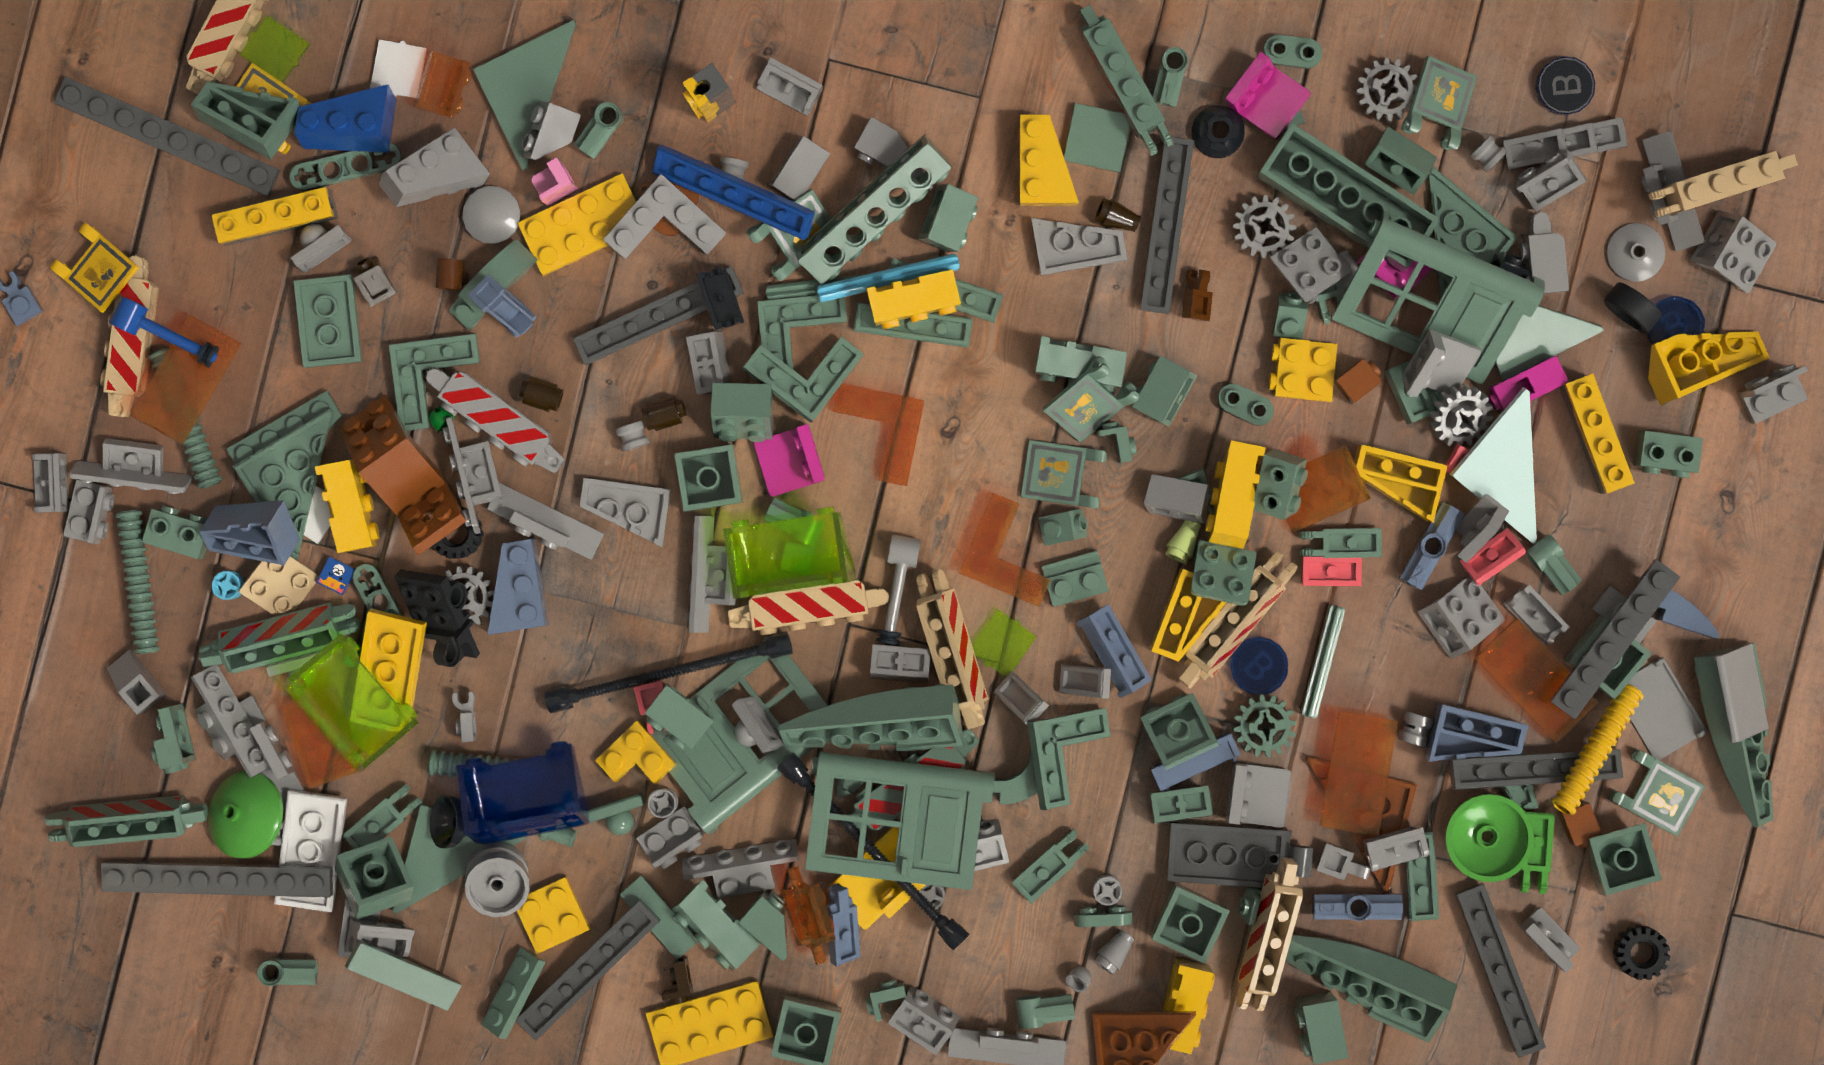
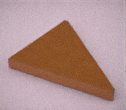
(1394, 817)
(1136, 1035)

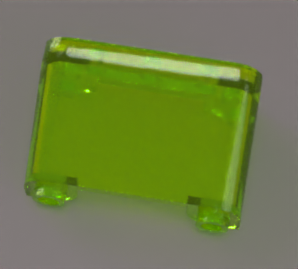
(788, 554)
(349, 703)

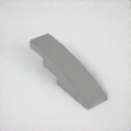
(1578, 140)

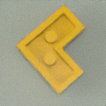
(634, 748)

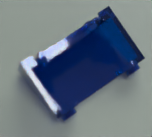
(522, 796)

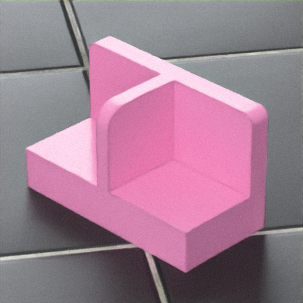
(553, 182)

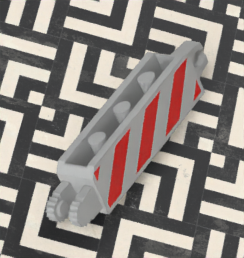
(497, 418)

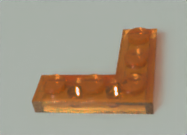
(904, 420)
(983, 561)

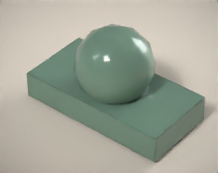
(617, 814)

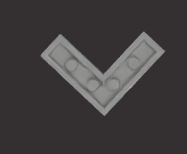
(665, 201)

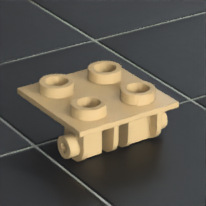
(279, 587)

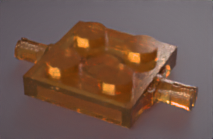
(808, 915)

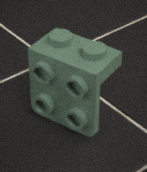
(1222, 573)

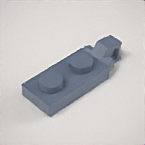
(845, 922)

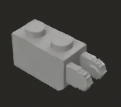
(1545, 254)

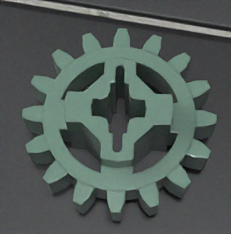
(1277, 724)

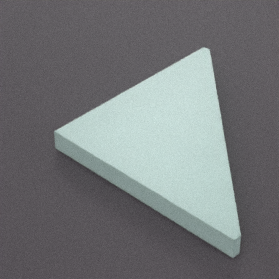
(1503, 465)

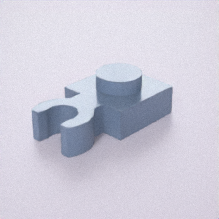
(20, 303)

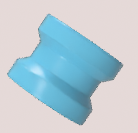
(222, 584)

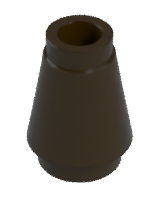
(1117, 216)

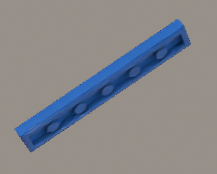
(733, 192)

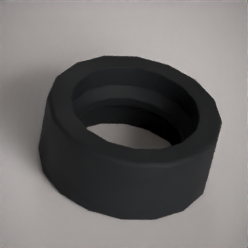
(1632, 307)

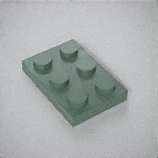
(328, 321)

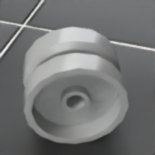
(497, 879)

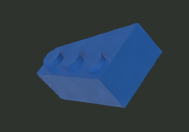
(348, 122)

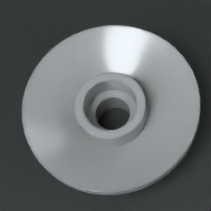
(1621, 252)

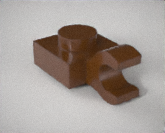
(1197, 300)

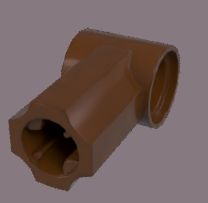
(451, 274)

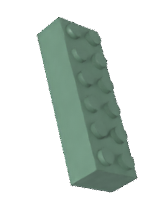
(1340, 191)

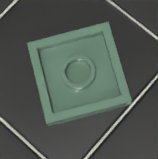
(1097, 138)

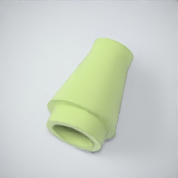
(1183, 542)

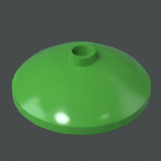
(255, 817)
(1505, 851)

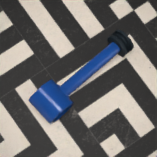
(132, 316)

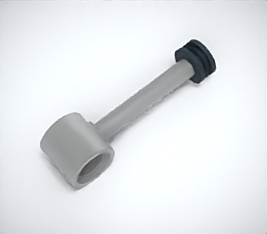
(903, 554)

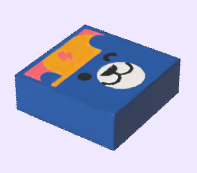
(336, 575)

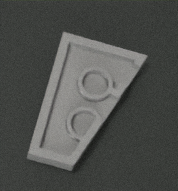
(1075, 247)
(631, 506)

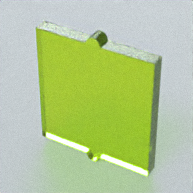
(275, 49)
(1002, 643)

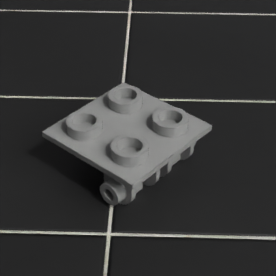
(1310, 265)

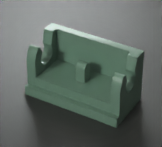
(1181, 804)

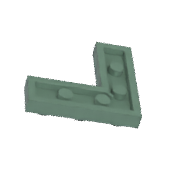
(780, 315)
(410, 361)
(804, 395)
(1046, 745)

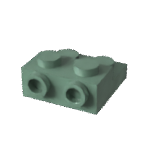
(1179, 730)
(176, 747)

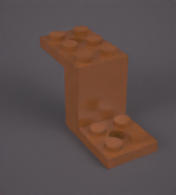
(402, 474)

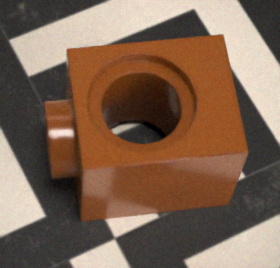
(1358, 380)
(1580, 825)

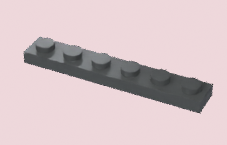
(1166, 226)
(646, 321)
(1614, 639)
(1524, 770)
(588, 970)
(1500, 970)

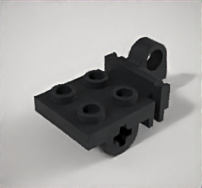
(440, 604)

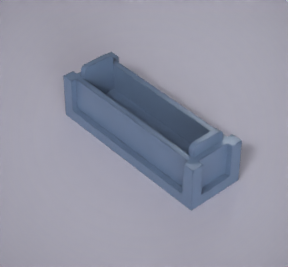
(502, 305)
(1115, 650)
(1225, 751)

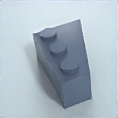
(251, 531)
(518, 590)
(1471, 734)

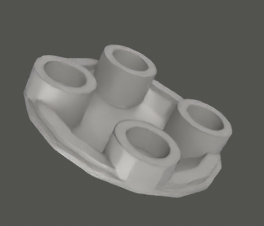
(491, 214)

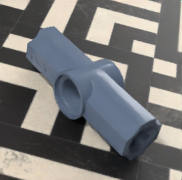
(1421, 562)
(1375, 906)

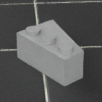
(434, 170)

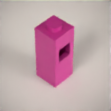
(1536, 379)

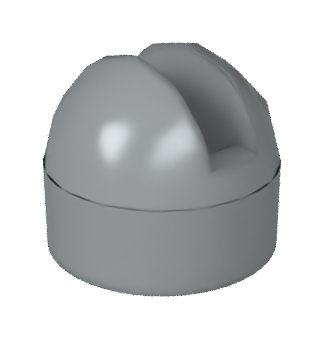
(1079, 979)

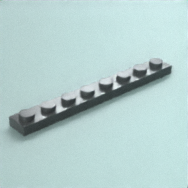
(167, 136)
(217, 878)

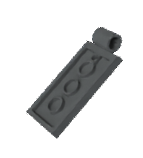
(1230, 854)

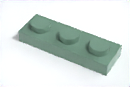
(513, 993)

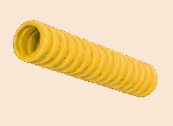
(1596, 751)

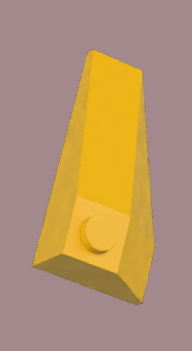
(1694, 361)

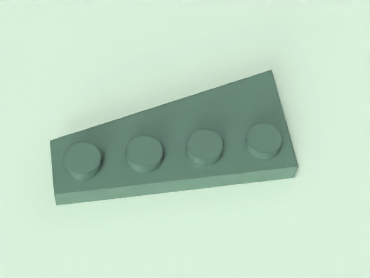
(284, 425)

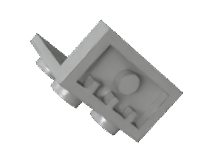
(1734, 250)
(1439, 364)
(1774, 394)
(1462, 617)
(1258, 795)

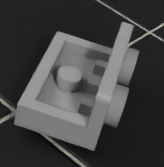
(1551, 180)

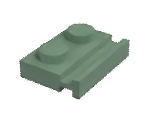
(1410, 406)
(1075, 578)

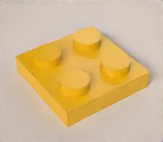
(552, 915)

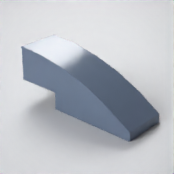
(1683, 614)

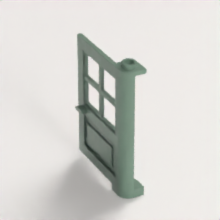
(1477, 306)
(720, 771)
(935, 824)

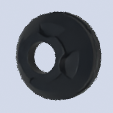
(1210, 145)
(447, 822)

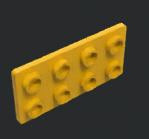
(876, 895)

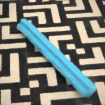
(886, 277)

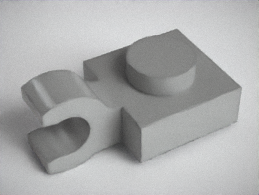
(466, 724)
(1338, 862)

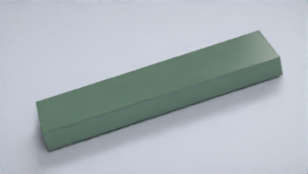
(974, 299)
(935, 329)
(403, 975)

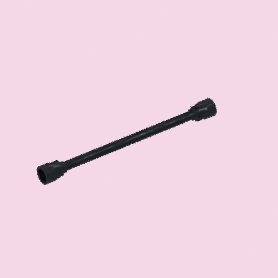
(563, 698)
(950, 931)

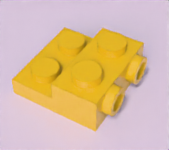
(1303, 370)

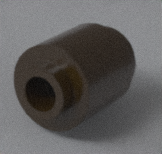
(541, 394)
(663, 413)

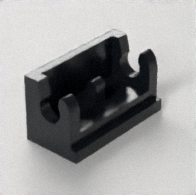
(720, 298)

